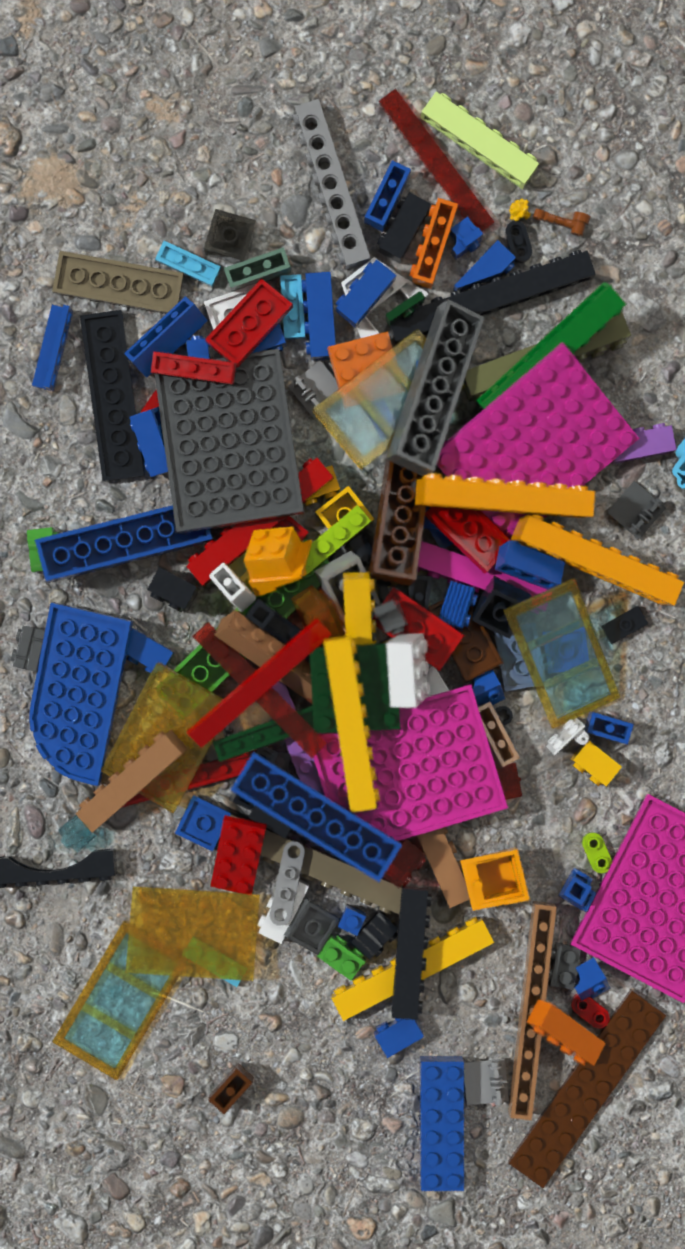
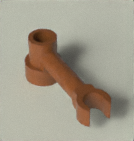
(577, 224)

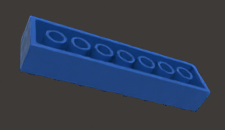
(114, 544)
(316, 817)

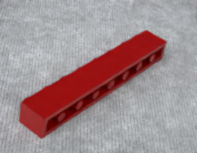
(236, 539)

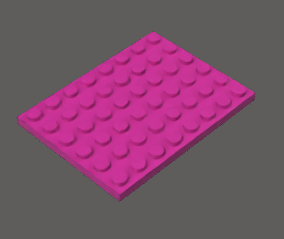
(541, 430)
(427, 771)
(641, 902)

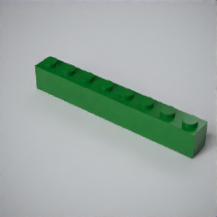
(573, 331)

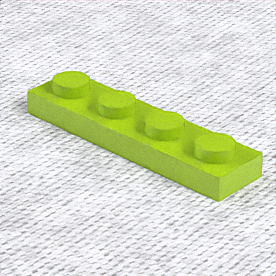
(336, 537)

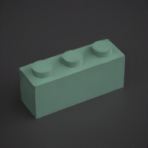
(266, 266)

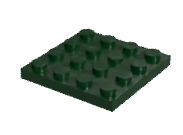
(375, 686)

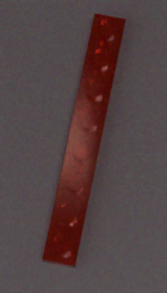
(435, 160)
(270, 701)

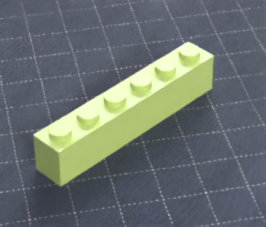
(479, 140)

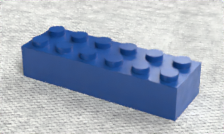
(441, 1123)

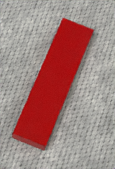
(193, 367)

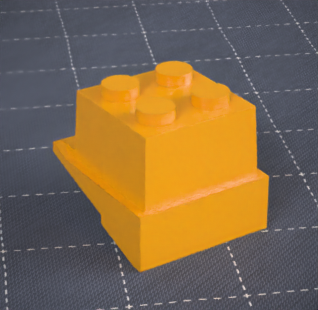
(275, 559)
(495, 879)

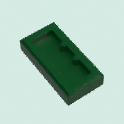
(405, 309)

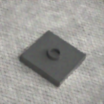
(311, 926)

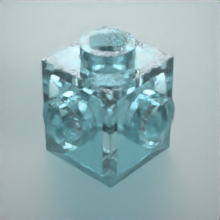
(75, 834)

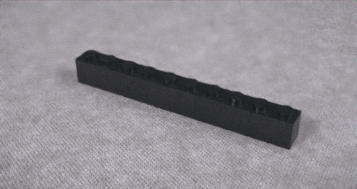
(503, 292)

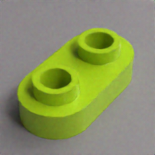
(596, 853)

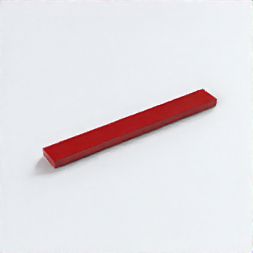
(259, 683)
(210, 773)

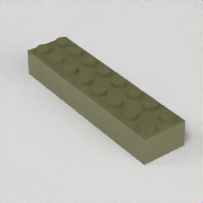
(482, 377)

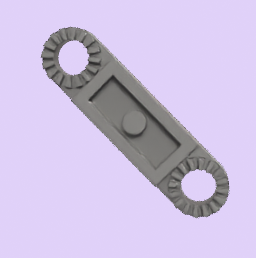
(287, 883)

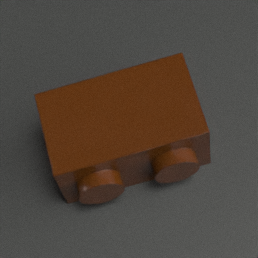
(231, 1088)

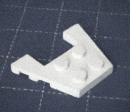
(401, 284)

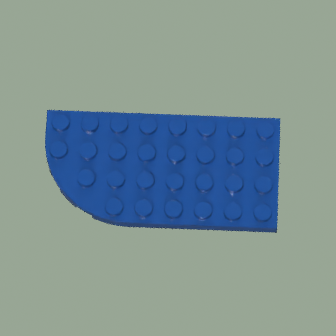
(78, 689)

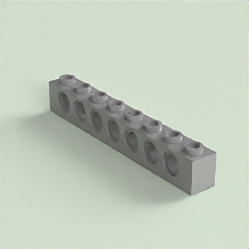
(312, 113)

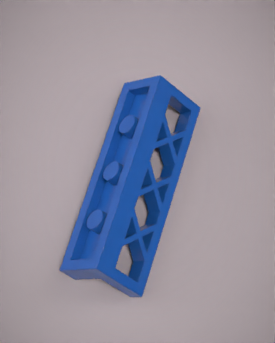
(52, 347)

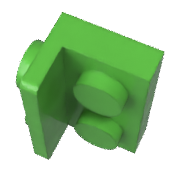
(341, 957)

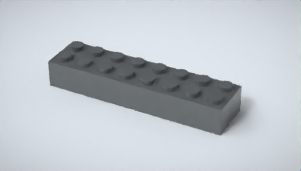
(435, 388)

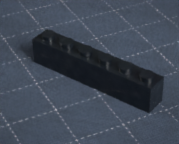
(409, 953)

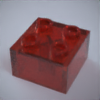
(406, 860)

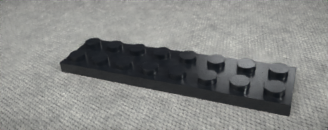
(111, 395)

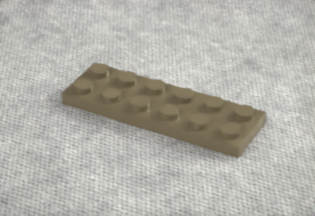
(117, 282)

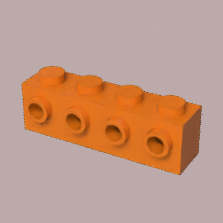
(434, 243)
(566, 1033)

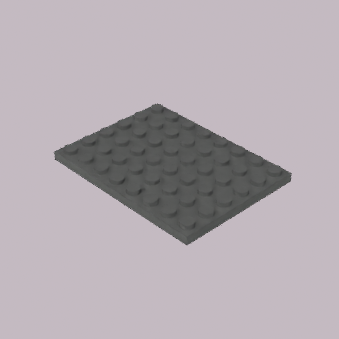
(230, 446)

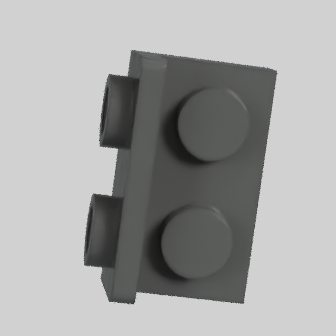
(563, 966)

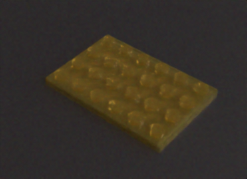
(164, 705)
(192, 933)

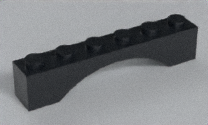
(273, 622)
(98, 863)

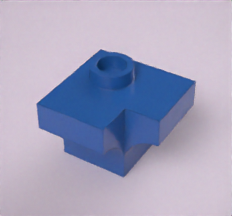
(466, 238)
(488, 689)
(578, 890)
(591, 981)

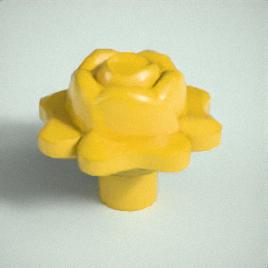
(519, 210)

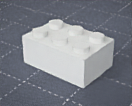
(407, 670)

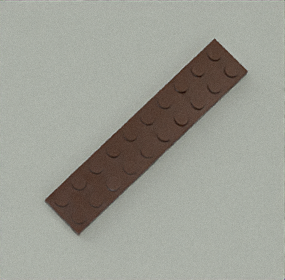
(586, 1090)

